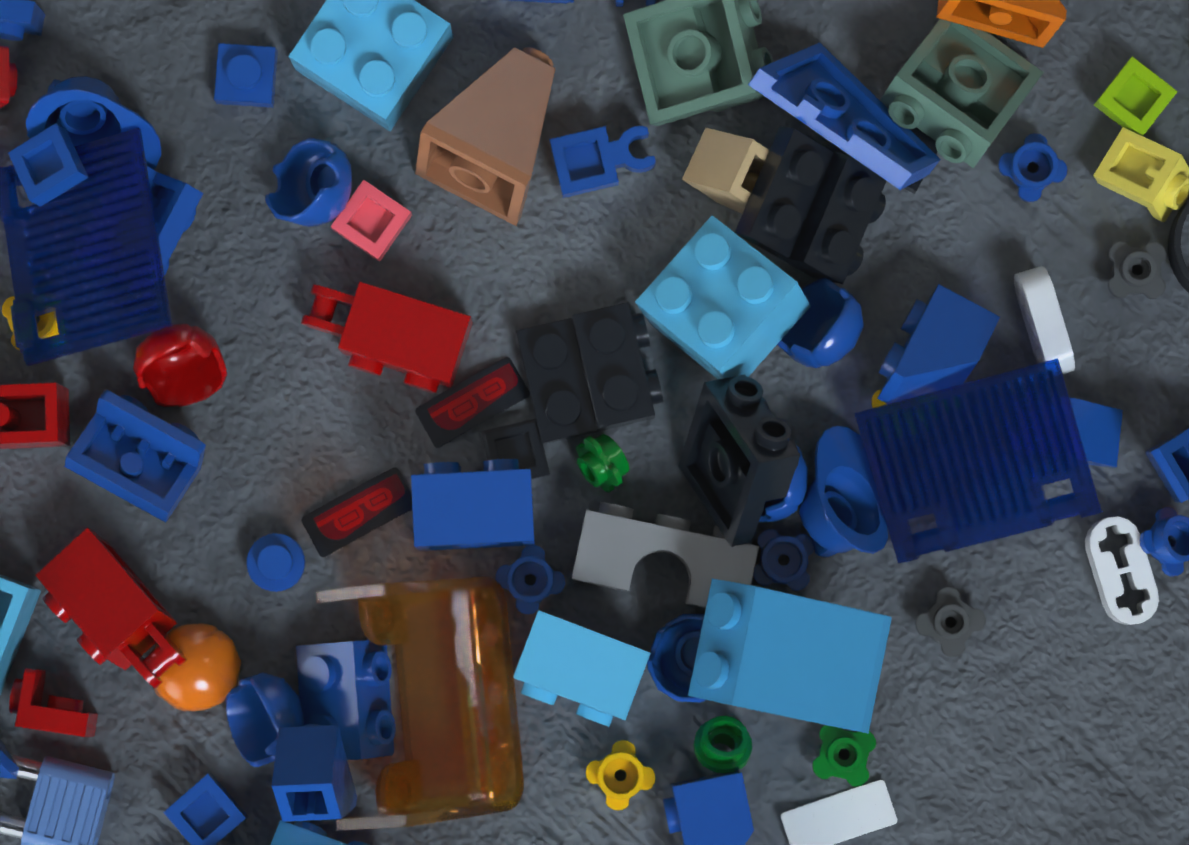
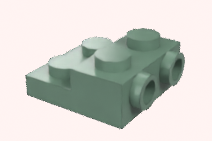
(695, 56)
(960, 90)

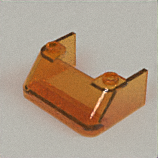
(452, 700)

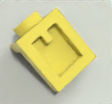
(1145, 173)

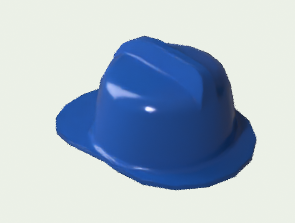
(89, 113)
(842, 500)

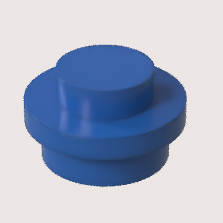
(275, 562)

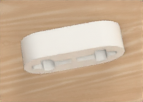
(1043, 318)
(1108, 575)

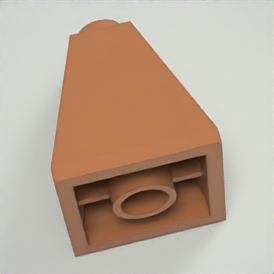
(490, 135)

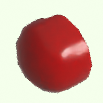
(179, 365)

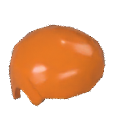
(207, 674)

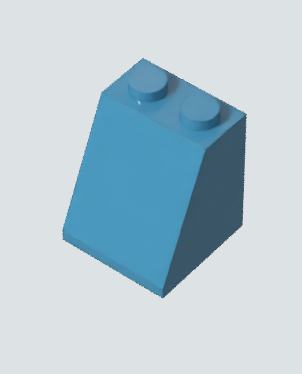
(789, 655)

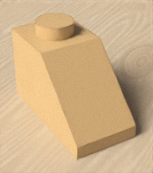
(726, 167)

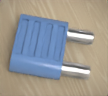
(65, 803)

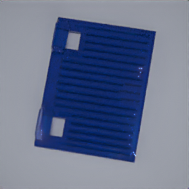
(87, 254)
(978, 460)

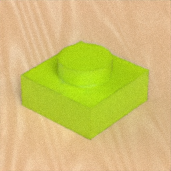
(1135, 97)

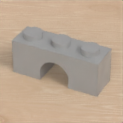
(615, 543)

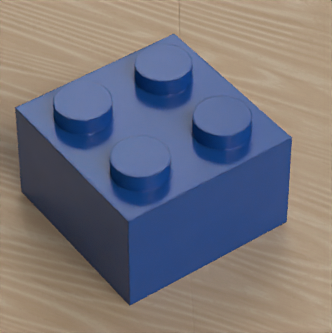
(472, 507)

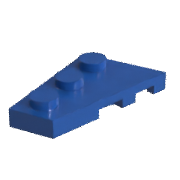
(846, 113)

